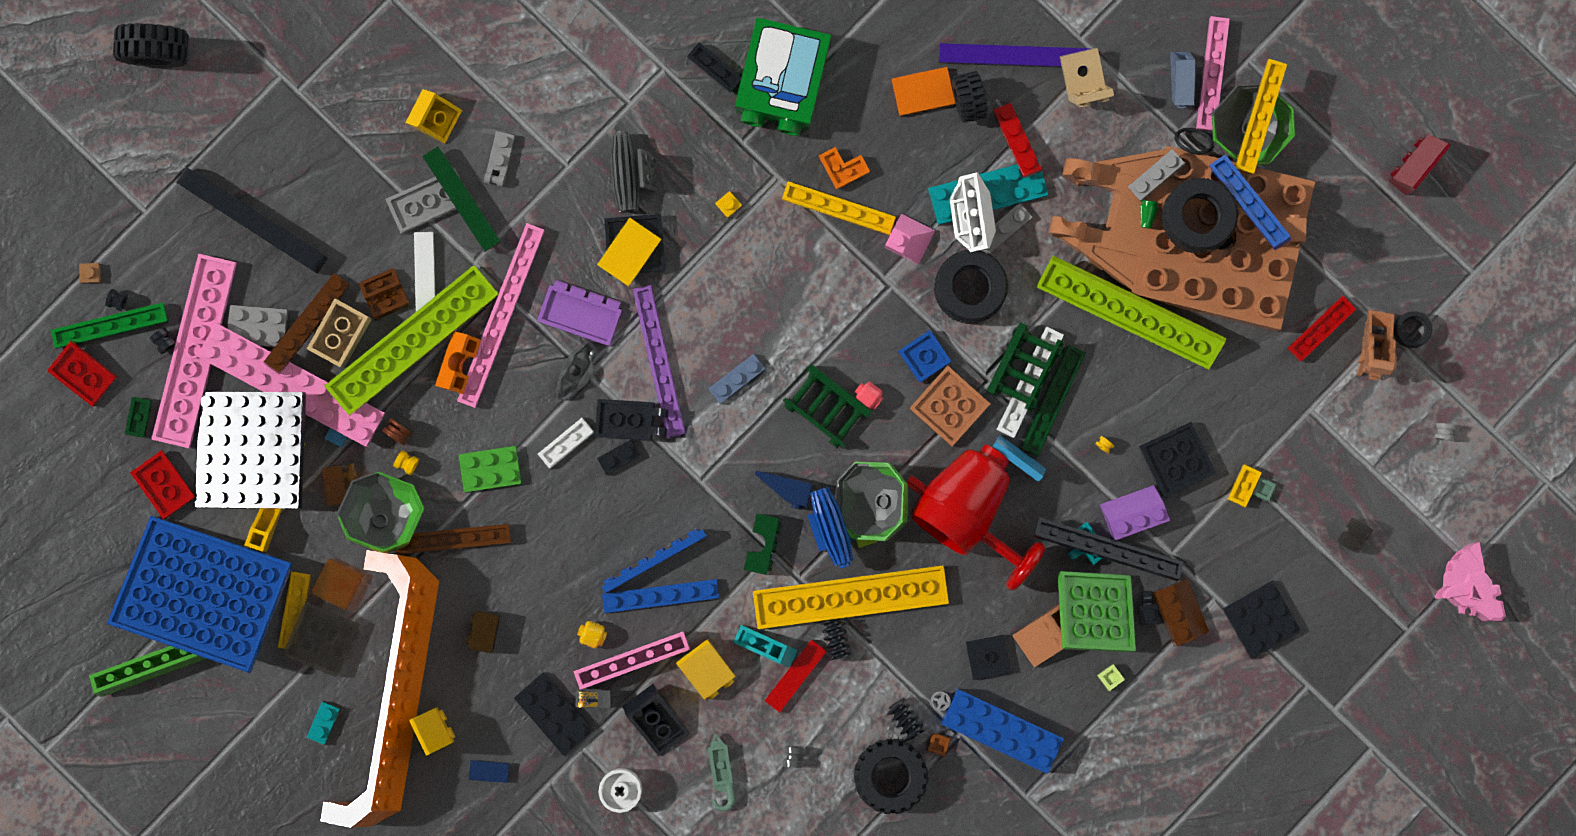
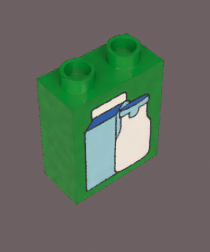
(782, 76)

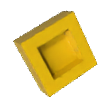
(728, 204)

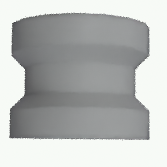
(1445, 432)
(942, 697)

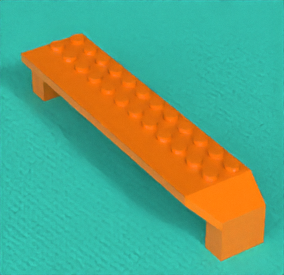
(401, 693)

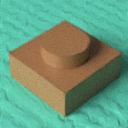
(89, 273)

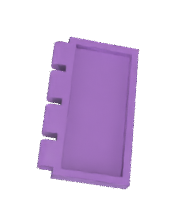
(579, 314)

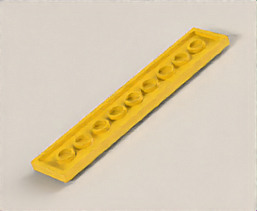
(850, 597)

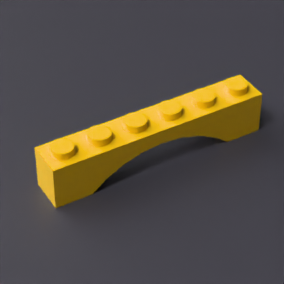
(263, 528)

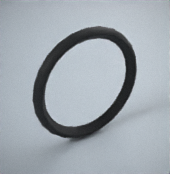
(1190, 150)

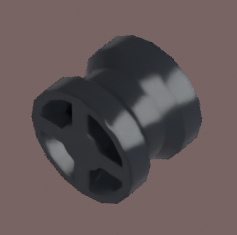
(116, 300)

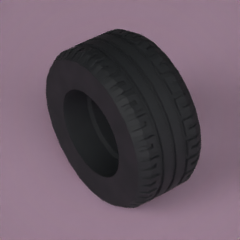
(1213, 193)
(952, 305)

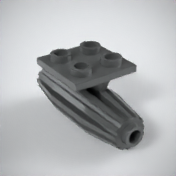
(631, 171)

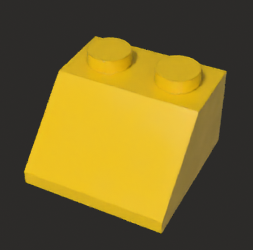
(433, 116)

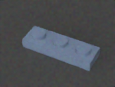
(736, 379)

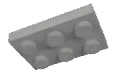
(258, 324)

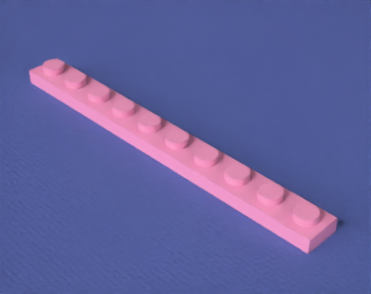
(501, 314)

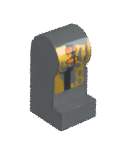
(594, 698)

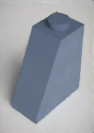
(1182, 78)

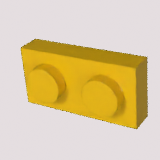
(1244, 486)

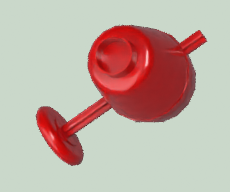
(962, 505)

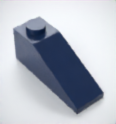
(790, 490)

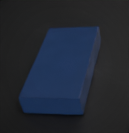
(489, 771)

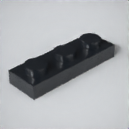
(714, 67)

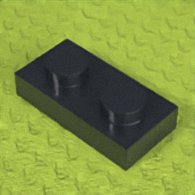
(618, 457)

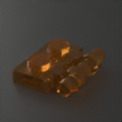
(335, 484)

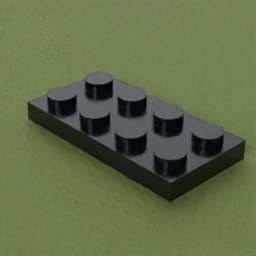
(553, 714)

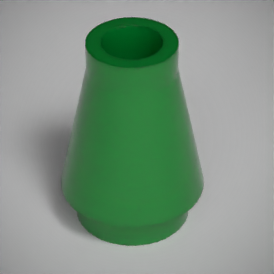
(1148, 213)

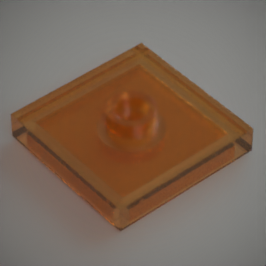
(337, 584)

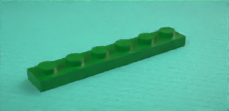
(109, 325)

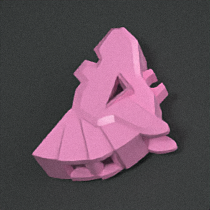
(1470, 587)

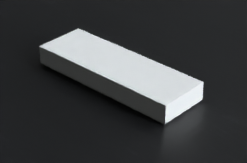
(566, 443)

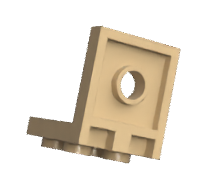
(1086, 88)

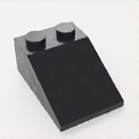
(655, 719)

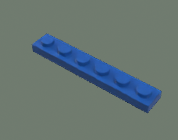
(1250, 202)
(660, 555)
(660, 596)

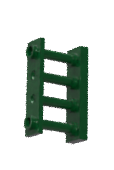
(1014, 352)
(844, 399)

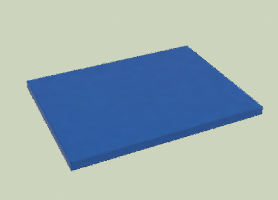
(200, 594)

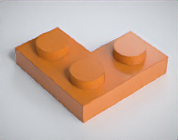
(841, 172)

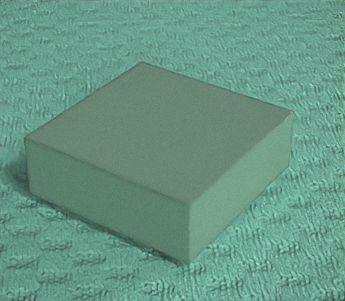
(1264, 489)

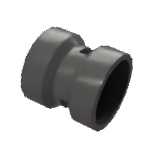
(793, 757)

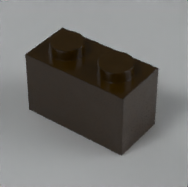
(483, 632)

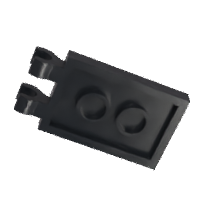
(628, 420)

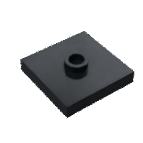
(988, 657)

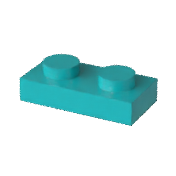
(323, 723)

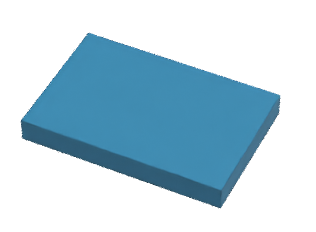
(1019, 458)

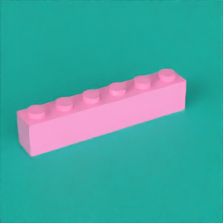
(632, 660)

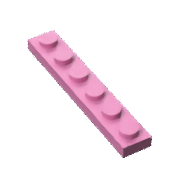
(1212, 71)

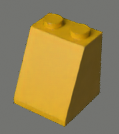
(706, 670)

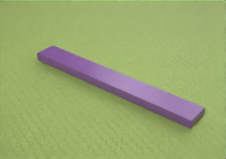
(658, 360)

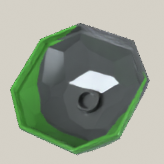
(1232, 118)
(872, 500)
(380, 512)

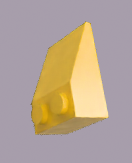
(432, 730)

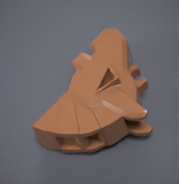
(1378, 360)

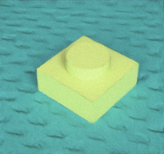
(1110, 677)

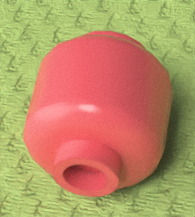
(869, 395)

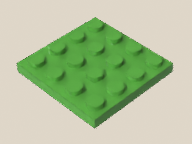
(1096, 612)

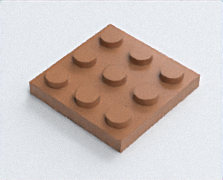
(949, 406)

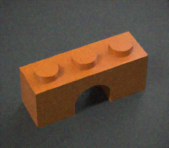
(459, 349)

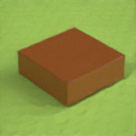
(938, 744)

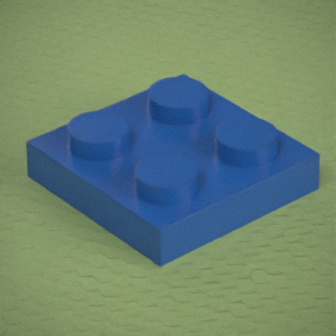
(924, 356)

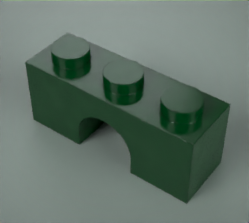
(760, 561)

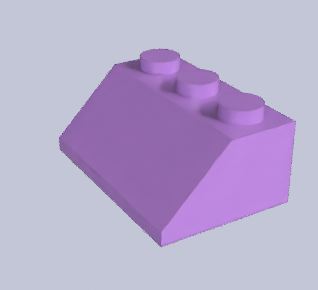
(1134, 512)

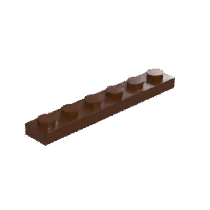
(306, 324)
(457, 538)

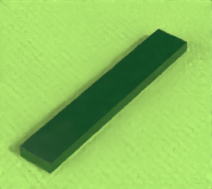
(461, 199)
(1053, 400)

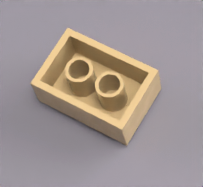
(339, 333)

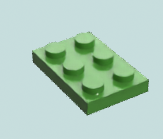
(490, 469)

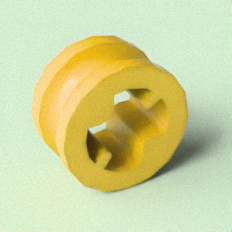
(1104, 444)

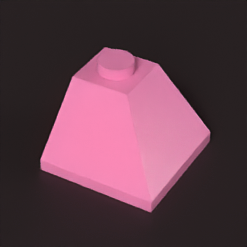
(909, 239)

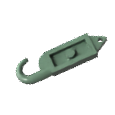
(721, 772)

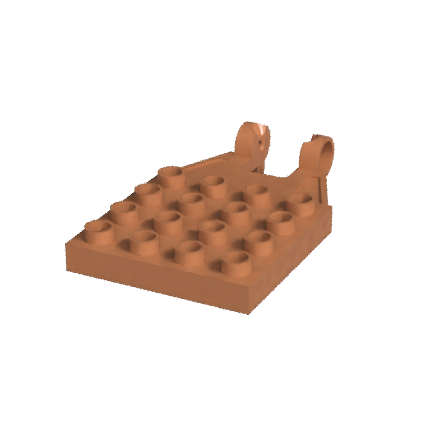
(1236, 283)

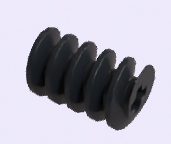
(836, 639)
(905, 719)

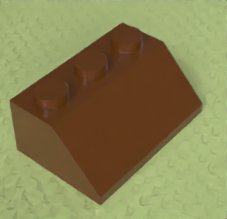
(1180, 612)

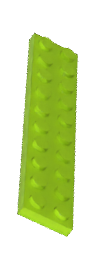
(1131, 312)
(411, 340)

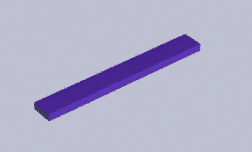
(1004, 55)

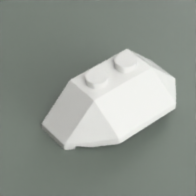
(972, 213)

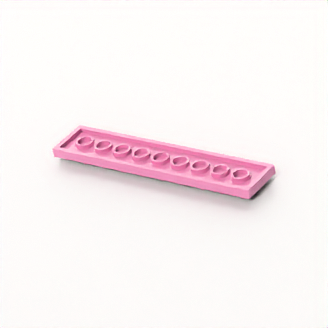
(245, 361)
(187, 372)

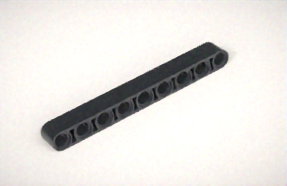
(251, 220)

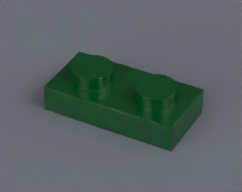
(138, 417)

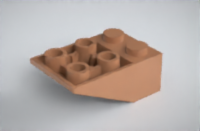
(1041, 637)

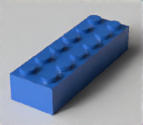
(1002, 731)

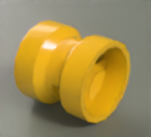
(406, 462)

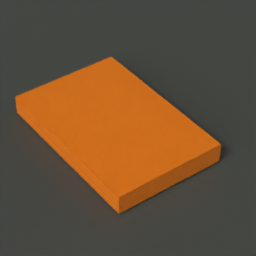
(923, 91)

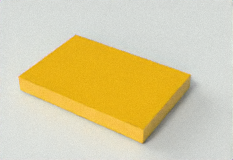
(629, 252)

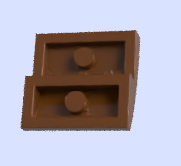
(384, 294)

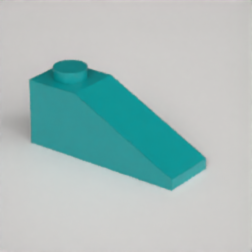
(765, 646)

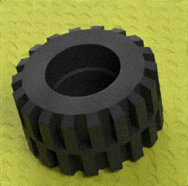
(969, 96)

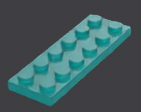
(1005, 187)

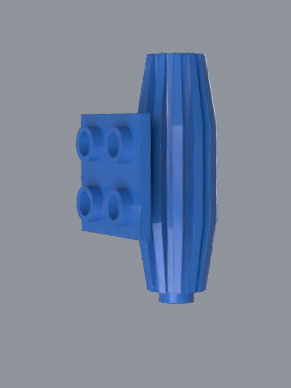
(830, 528)

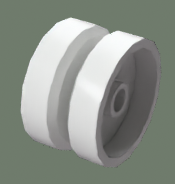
(618, 801)

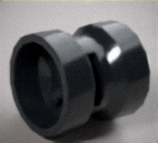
(162, 340)

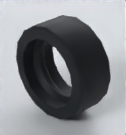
(1412, 315)

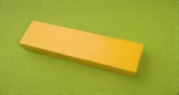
(295, 600)

